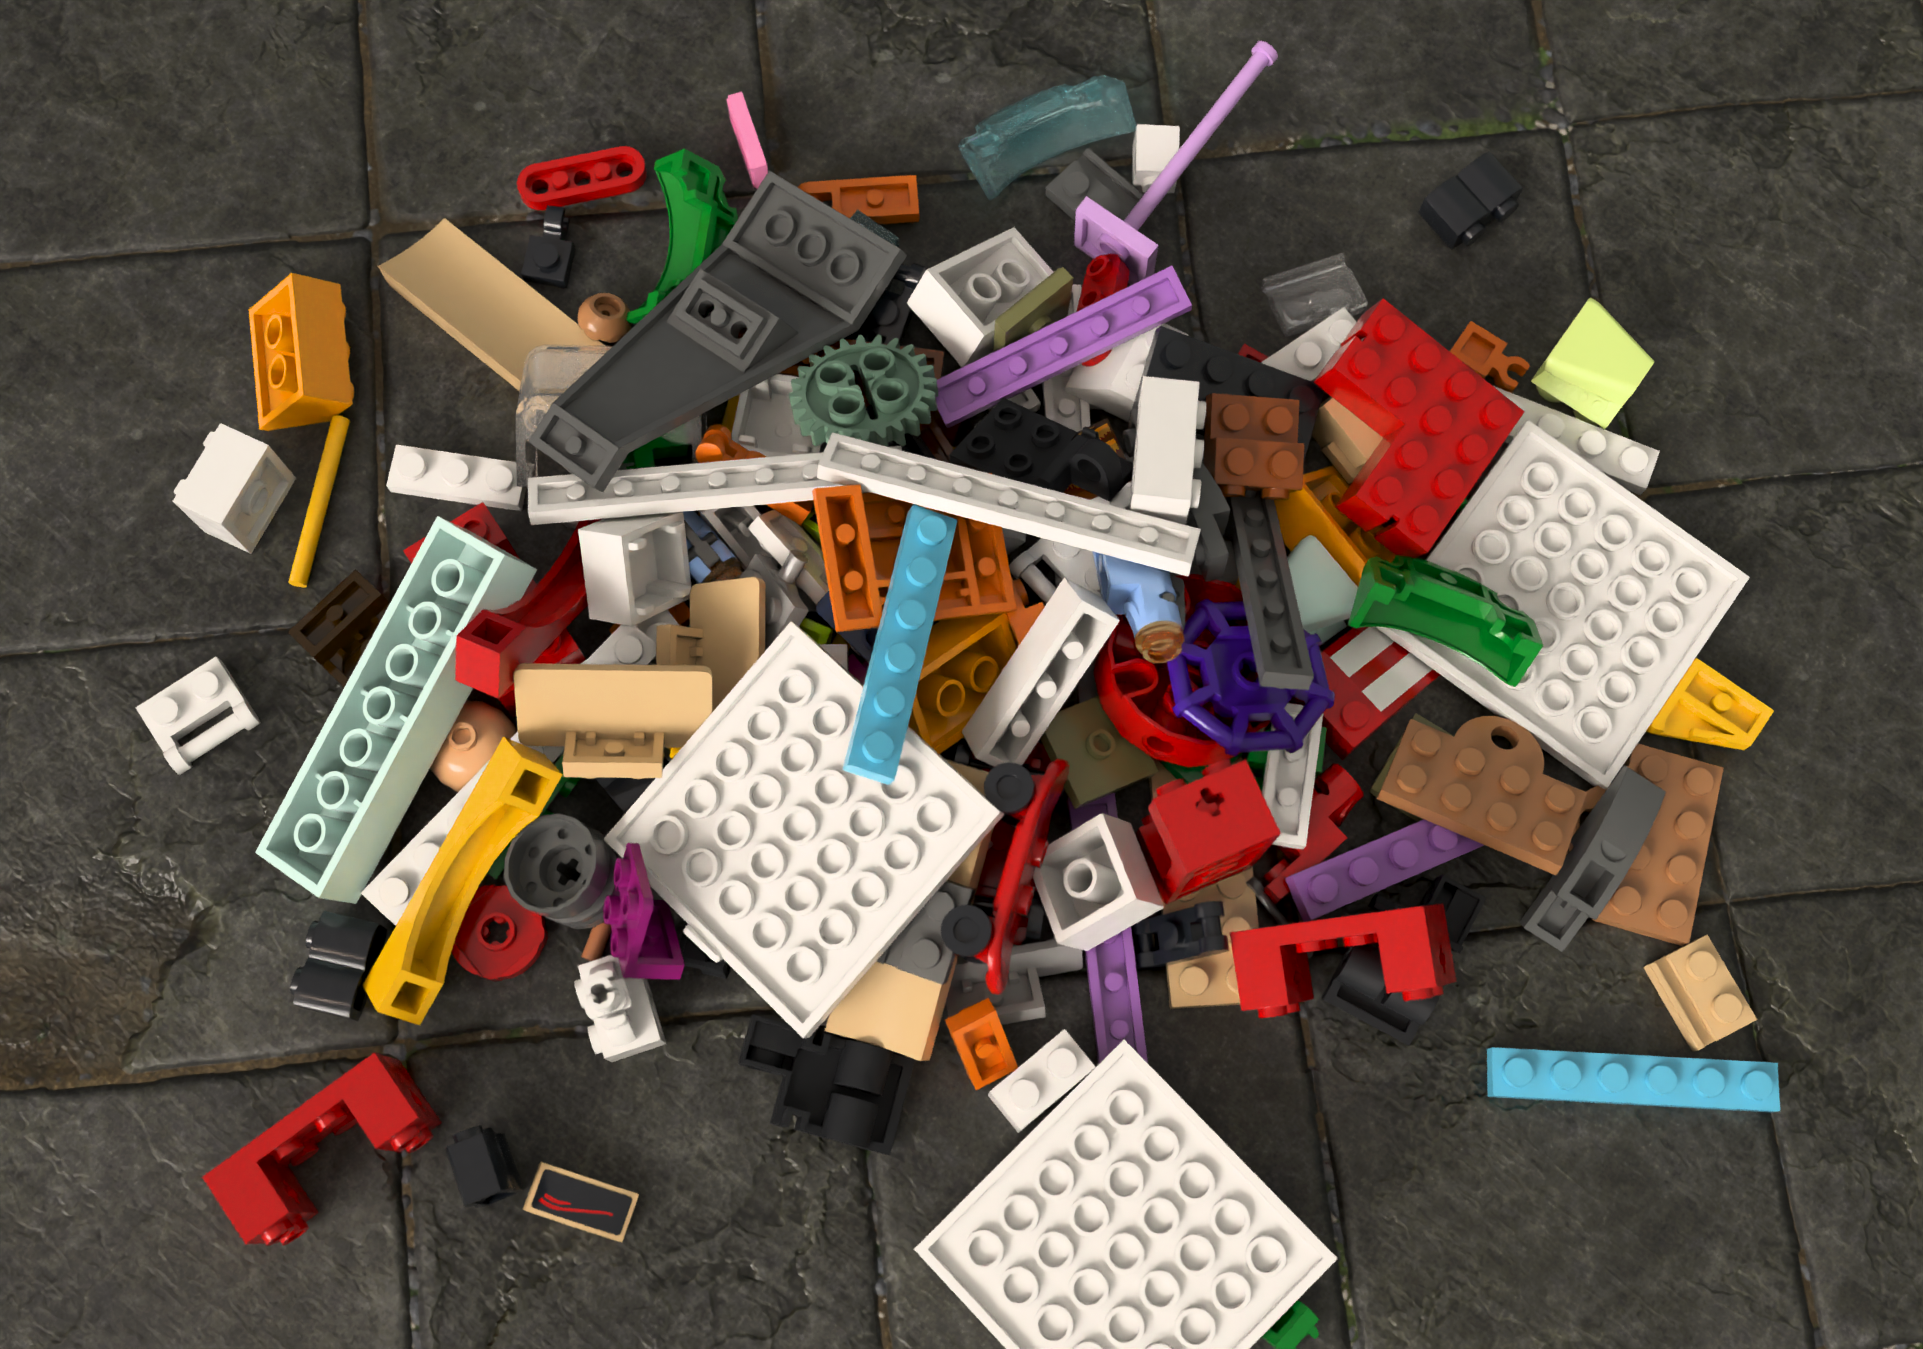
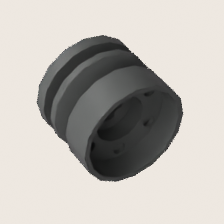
(545, 868)

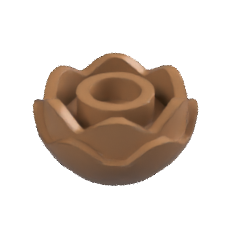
(604, 317)

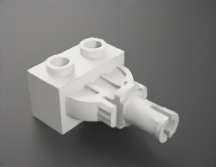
(620, 1009)

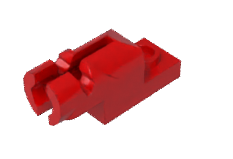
(1330, 806)

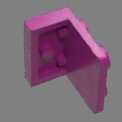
(641, 926)

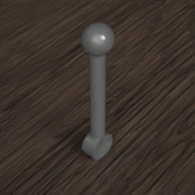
(1259, 891)

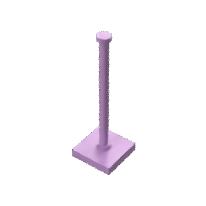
(1103, 233)

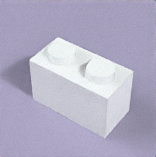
(1041, 1080)

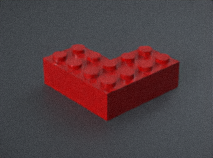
(1434, 421)

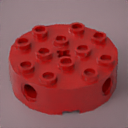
(1140, 692)

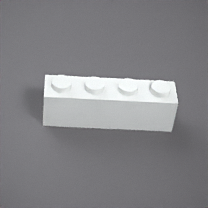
(1040, 675)

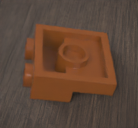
(1253, 445)

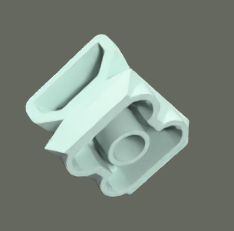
(1321, 588)

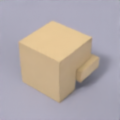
(1345, 438)

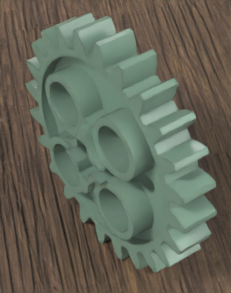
(894, 383)

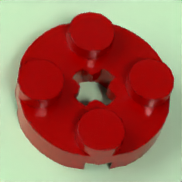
(498, 960)

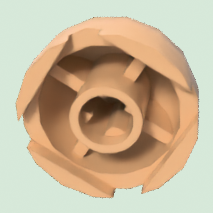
(470, 743)

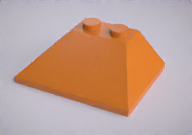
(860, 549)

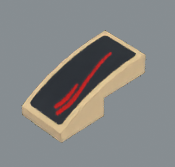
(581, 1202)

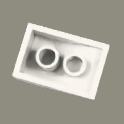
(973, 289)

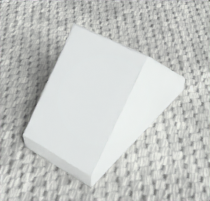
(732, 528)

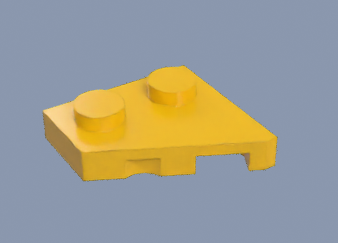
(1711, 711)

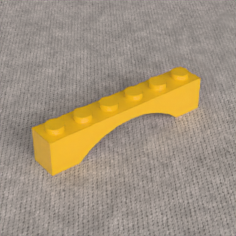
(418, 951)

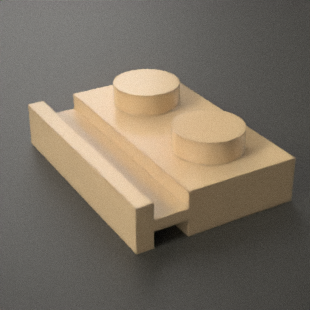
(1700, 993)

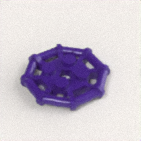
(1236, 696)

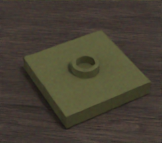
(1036, 310)
(1096, 753)

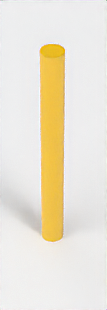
(319, 501)

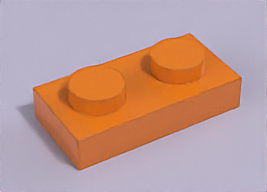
(981, 1043)

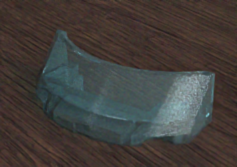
(1045, 127)

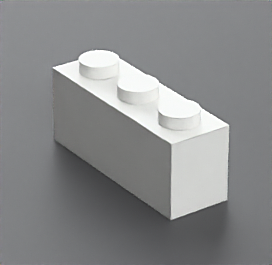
(1167, 449)

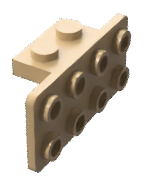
(722, 633)
(611, 714)

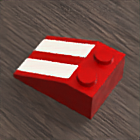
(1370, 685)

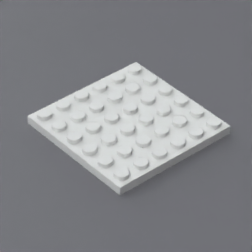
(1610, 589)
(782, 851)
(1124, 1229)

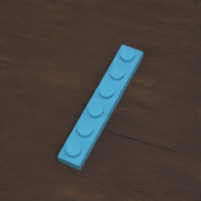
(900, 646)
(1633, 1079)

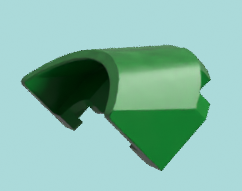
(696, 220)
(1448, 610)

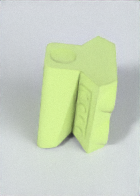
(1593, 366)

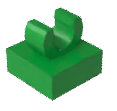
(1292, 1327)

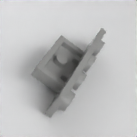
(1023, 995)

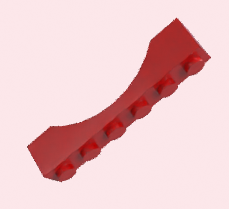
(518, 634)

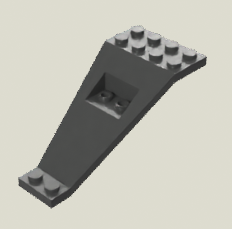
(784, 272)

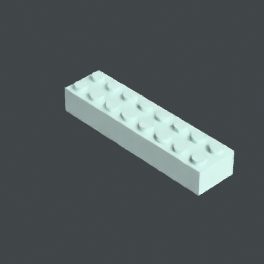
(389, 717)

